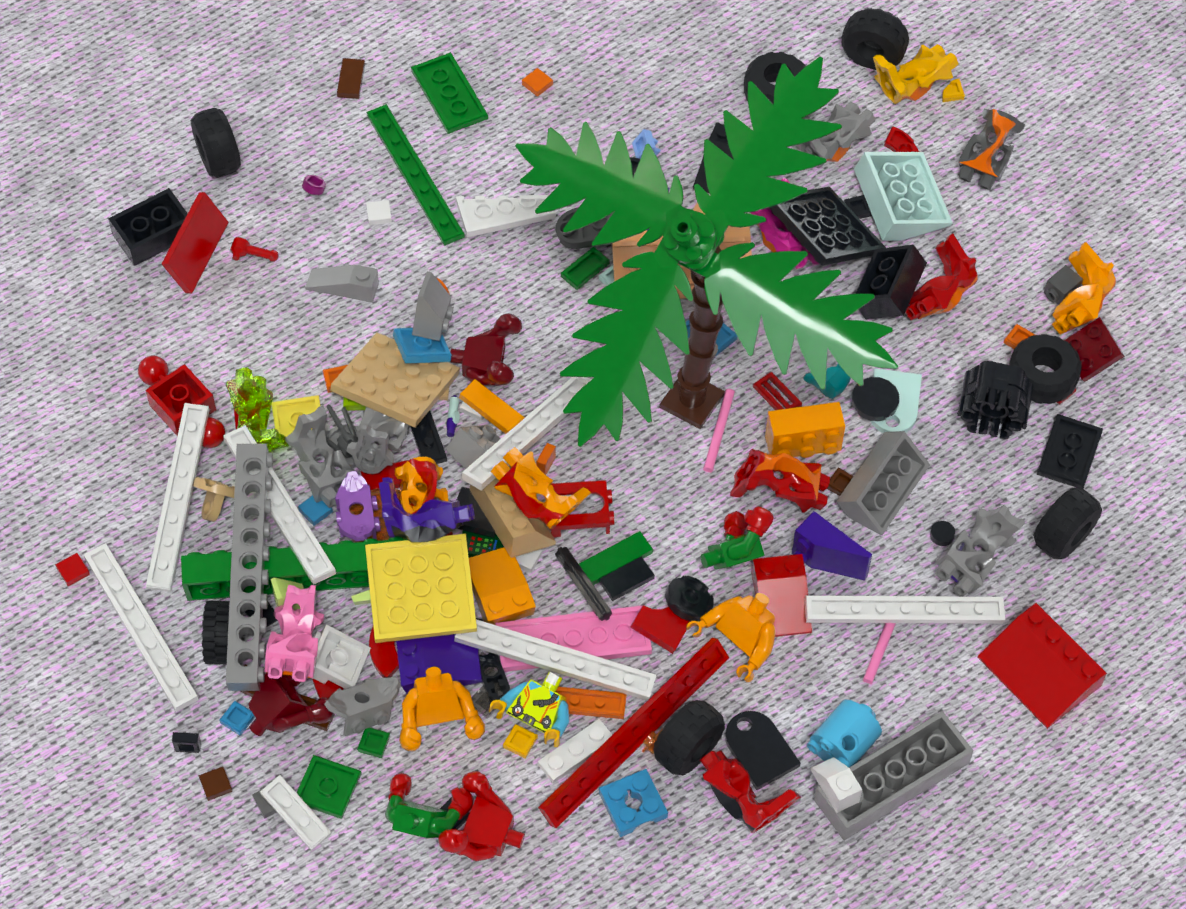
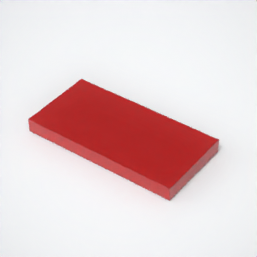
(195, 243)

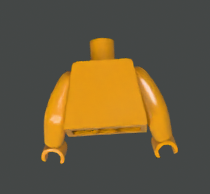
(746, 625)

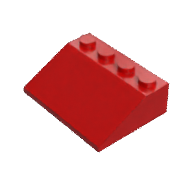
(1042, 666)

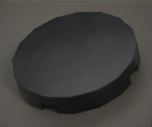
(875, 399)
(688, 598)

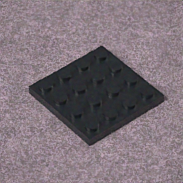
(827, 227)

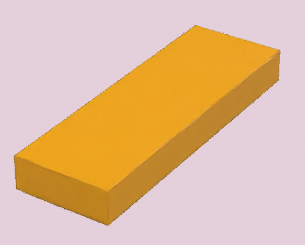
(490, 406)

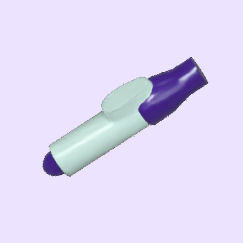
(453, 416)

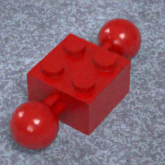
(173, 390)

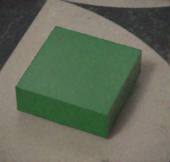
(373, 742)

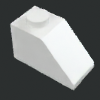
(837, 783)

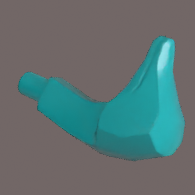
(835, 381)

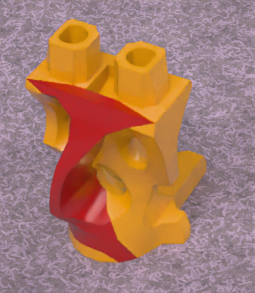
(527, 480)
(419, 483)

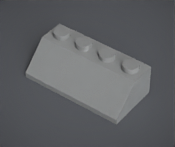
(883, 482)

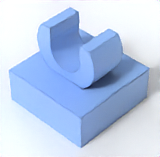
(641, 140)

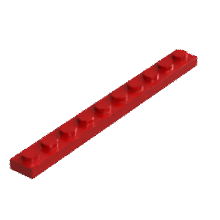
(633, 733)

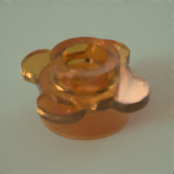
(650, 740)

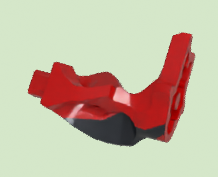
(733, 790)

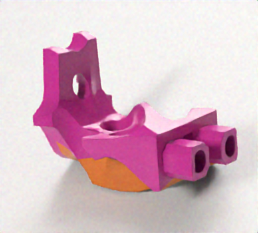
(780, 240)

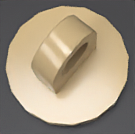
(214, 496)

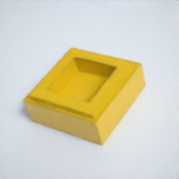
(520, 741)

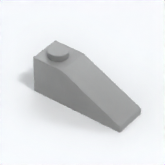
(345, 281)

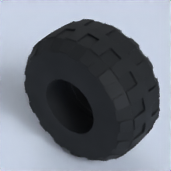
(872, 34)
(766, 69)
(215, 142)
(1050, 352)
(1067, 523)
(688, 737)

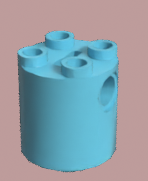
(846, 733)

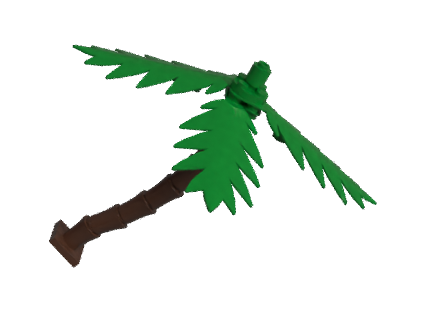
(743, 285)

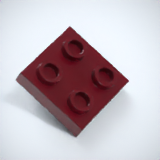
(1095, 348)

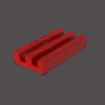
(769, 398)

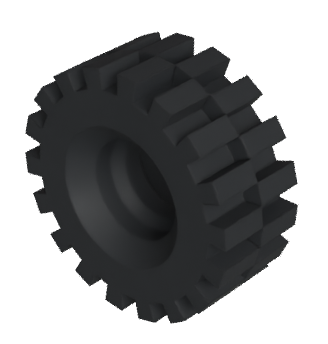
(215, 632)

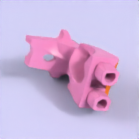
(296, 649)

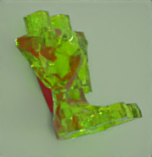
(249, 399)

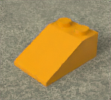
(500, 587)

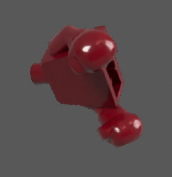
(486, 351)
(281, 707)

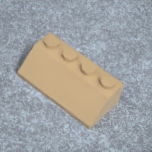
(511, 526)

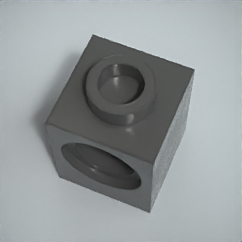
(1062, 284)

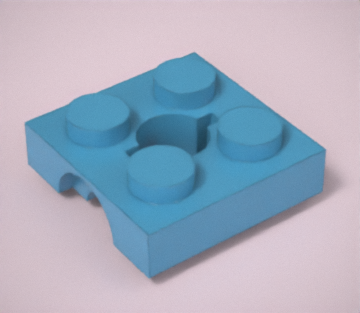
(642, 788)

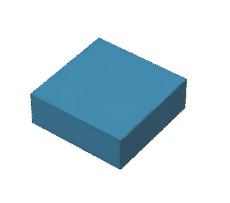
(314, 511)
(237, 718)

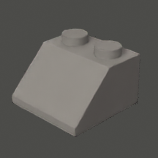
(432, 309)

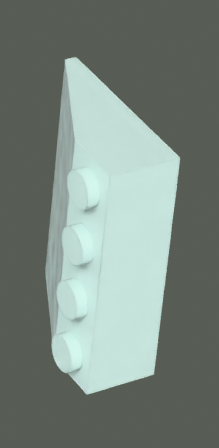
(901, 194)

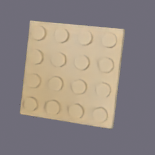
(391, 386)

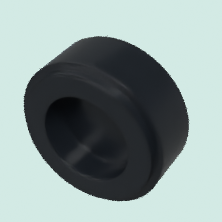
(942, 533)

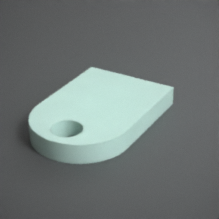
(909, 391)

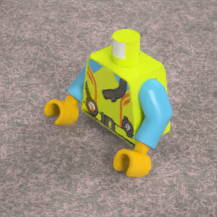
(537, 706)

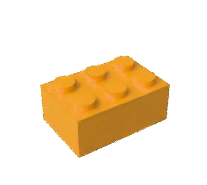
(805, 430)

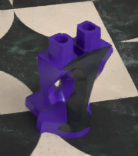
(429, 523)

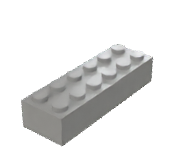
(900, 773)

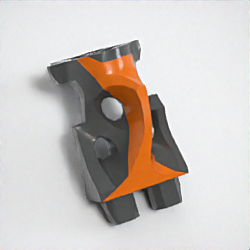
(984, 161)

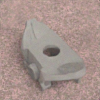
(364, 704)

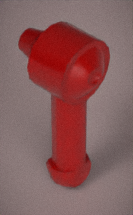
(241, 247)

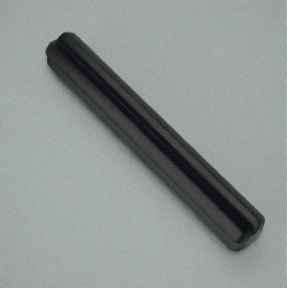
(583, 583)

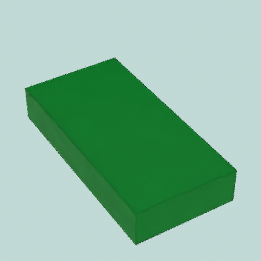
(585, 268)

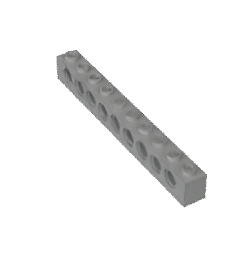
(237, 676)

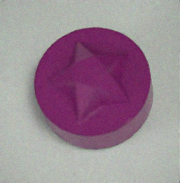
(313, 184)

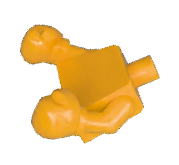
(437, 701)

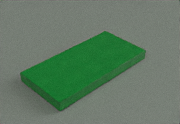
(449, 93)

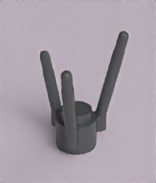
(345, 437)

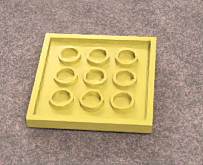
(420, 588)

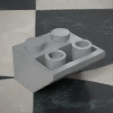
(471, 443)

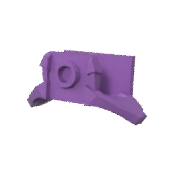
(356, 491)

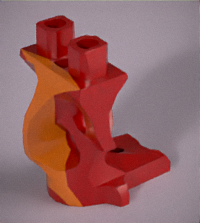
(944, 292)
(803, 477)

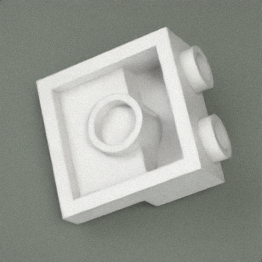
(339, 657)

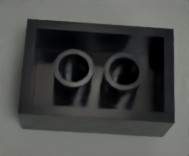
(148, 226)
(892, 280)

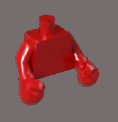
(487, 825)

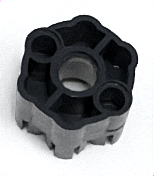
(995, 395)

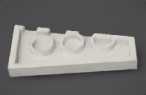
(500, 213)

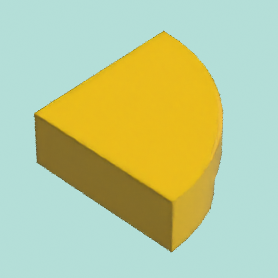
(953, 91)

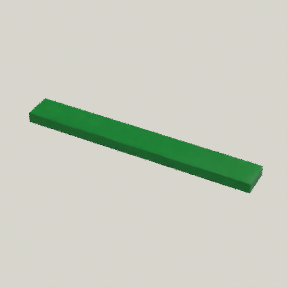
(415, 175)

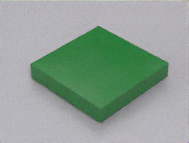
(328, 786)

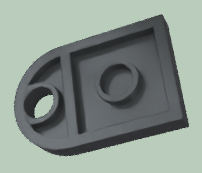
(578, 238)

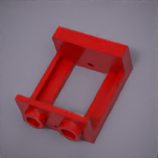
(599, 519)

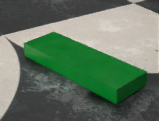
(616, 557)

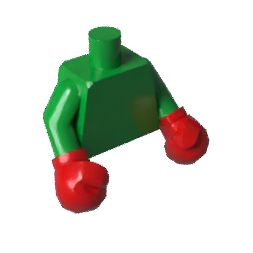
(739, 546)
(423, 819)

